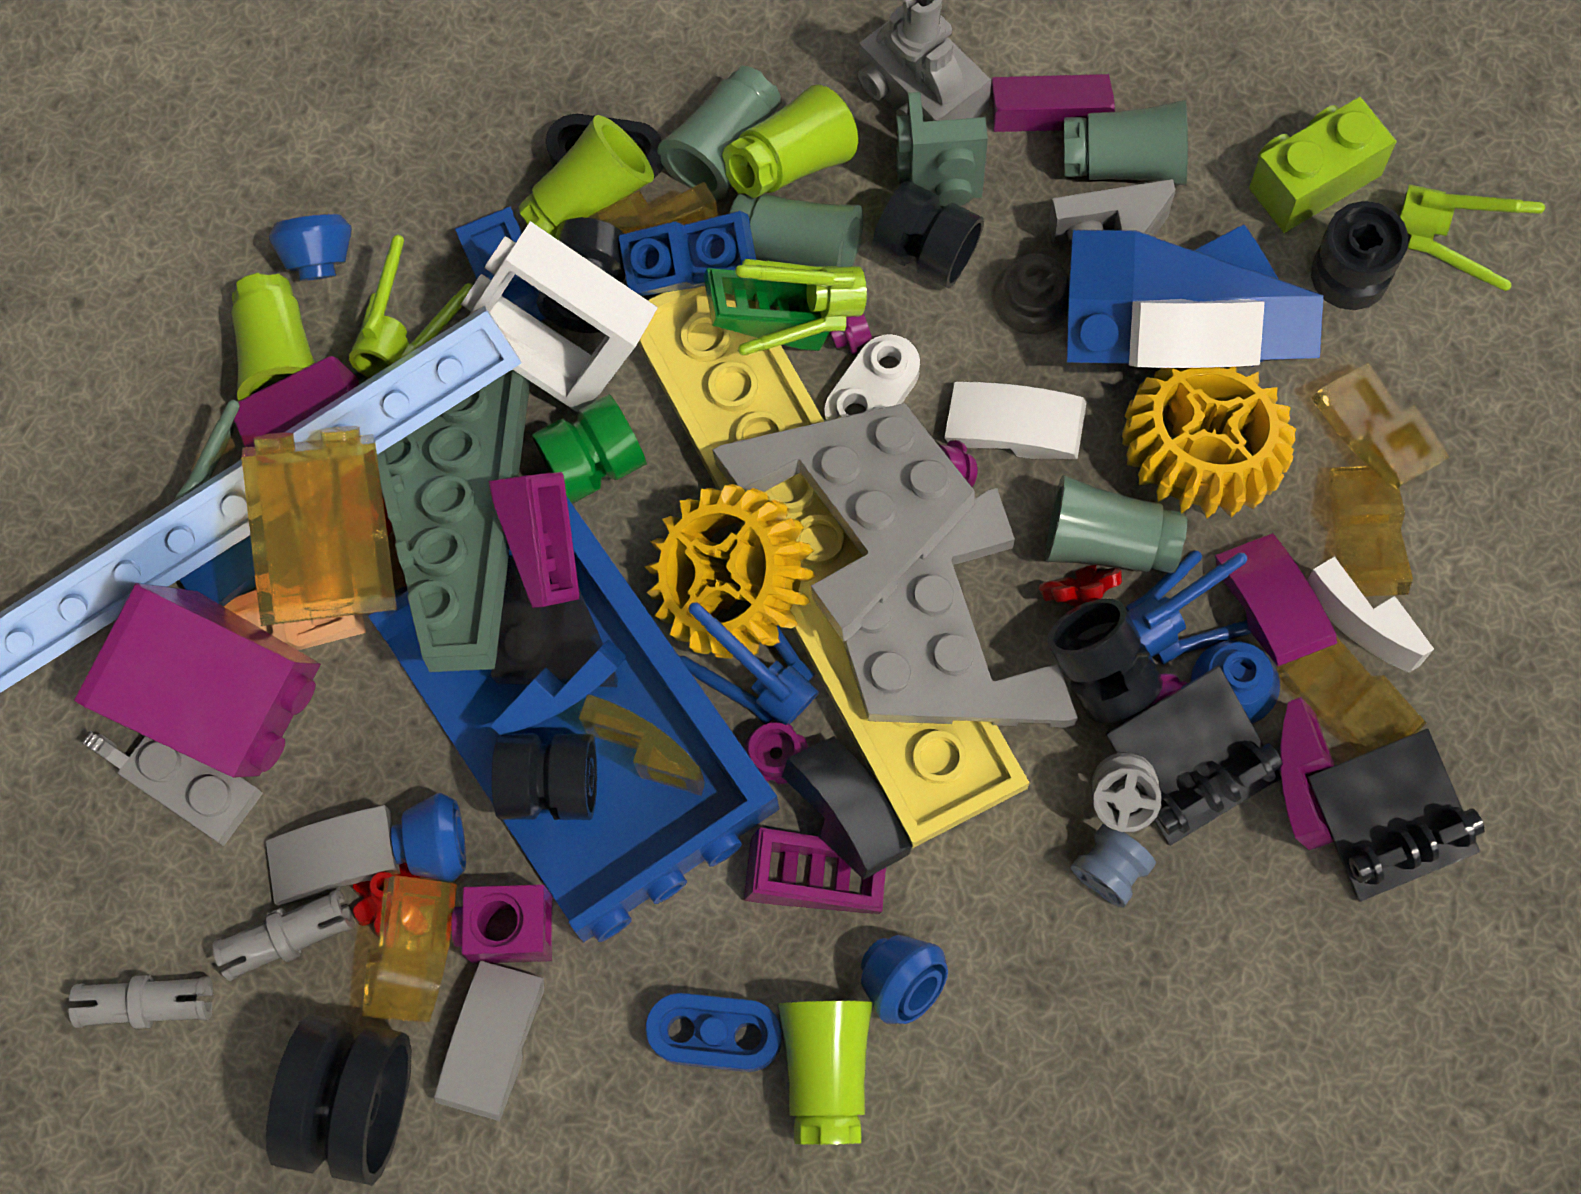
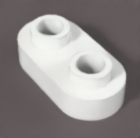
(871, 383)

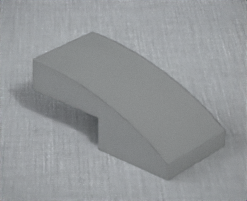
(331, 855)
(489, 1040)

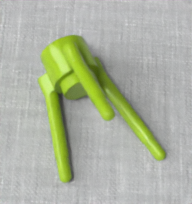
(1431, 213)
(829, 290)
(383, 337)

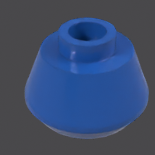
(312, 244)
(1248, 673)
(431, 839)
(903, 977)

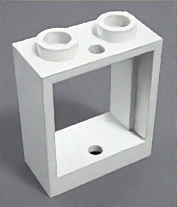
(580, 287)

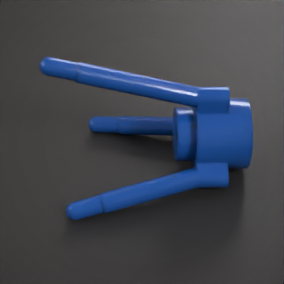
(1160, 620)
(781, 690)

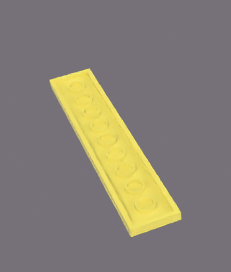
(925, 770)

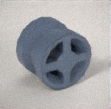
(1113, 865)

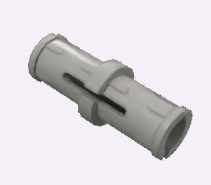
(283, 935)
(141, 1001)

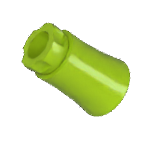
(792, 143)
(589, 177)
(267, 332)
(826, 1068)

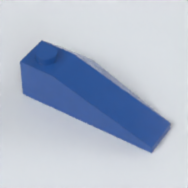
(1130, 266)

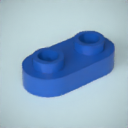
(715, 1032)

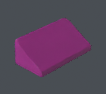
(1045, 101)
(293, 399)

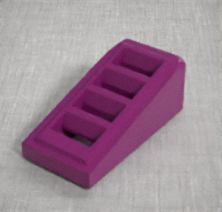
(539, 535)
(786, 891)

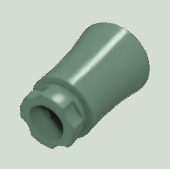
(1129, 144)
(696, 147)
(802, 230)
(1112, 530)

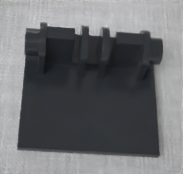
(1201, 753)
(1394, 815)

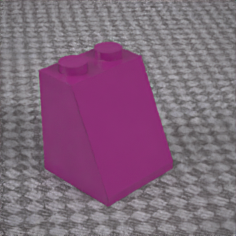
(199, 680)

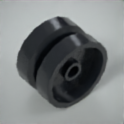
(338, 1099)

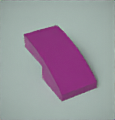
(1278, 601)
(1303, 754)

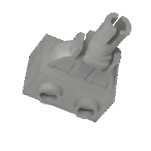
(917, 56)

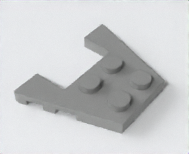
(880, 483)
(921, 651)

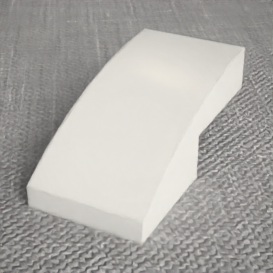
(1196, 333)
(1018, 418)
(1381, 631)

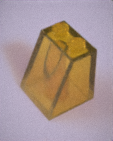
(317, 526)

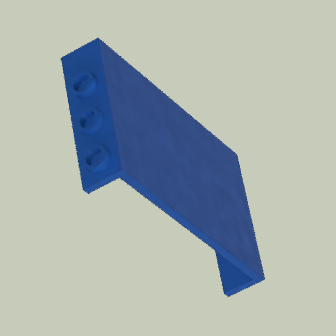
(640, 829)

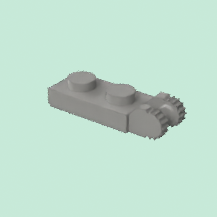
(182, 784)

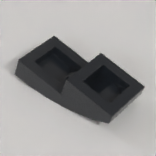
(856, 813)

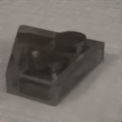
(543, 637)

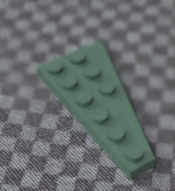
(448, 523)

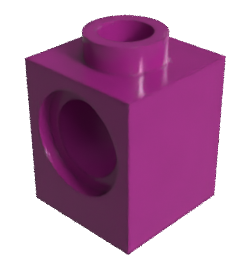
(532, 934)

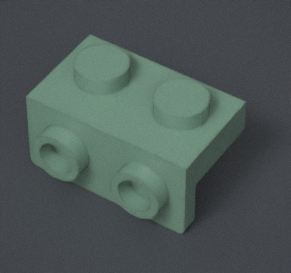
(941, 154)

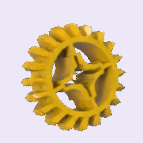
(1208, 456)
(693, 570)

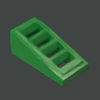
(788, 299)

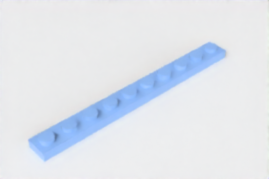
(216, 512)

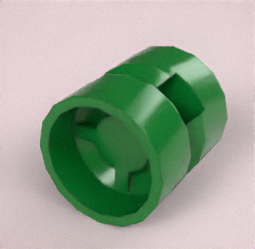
(590, 448)

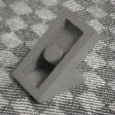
(1123, 208)

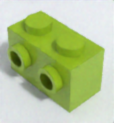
(1321, 163)

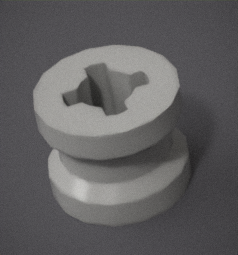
(1126, 807)

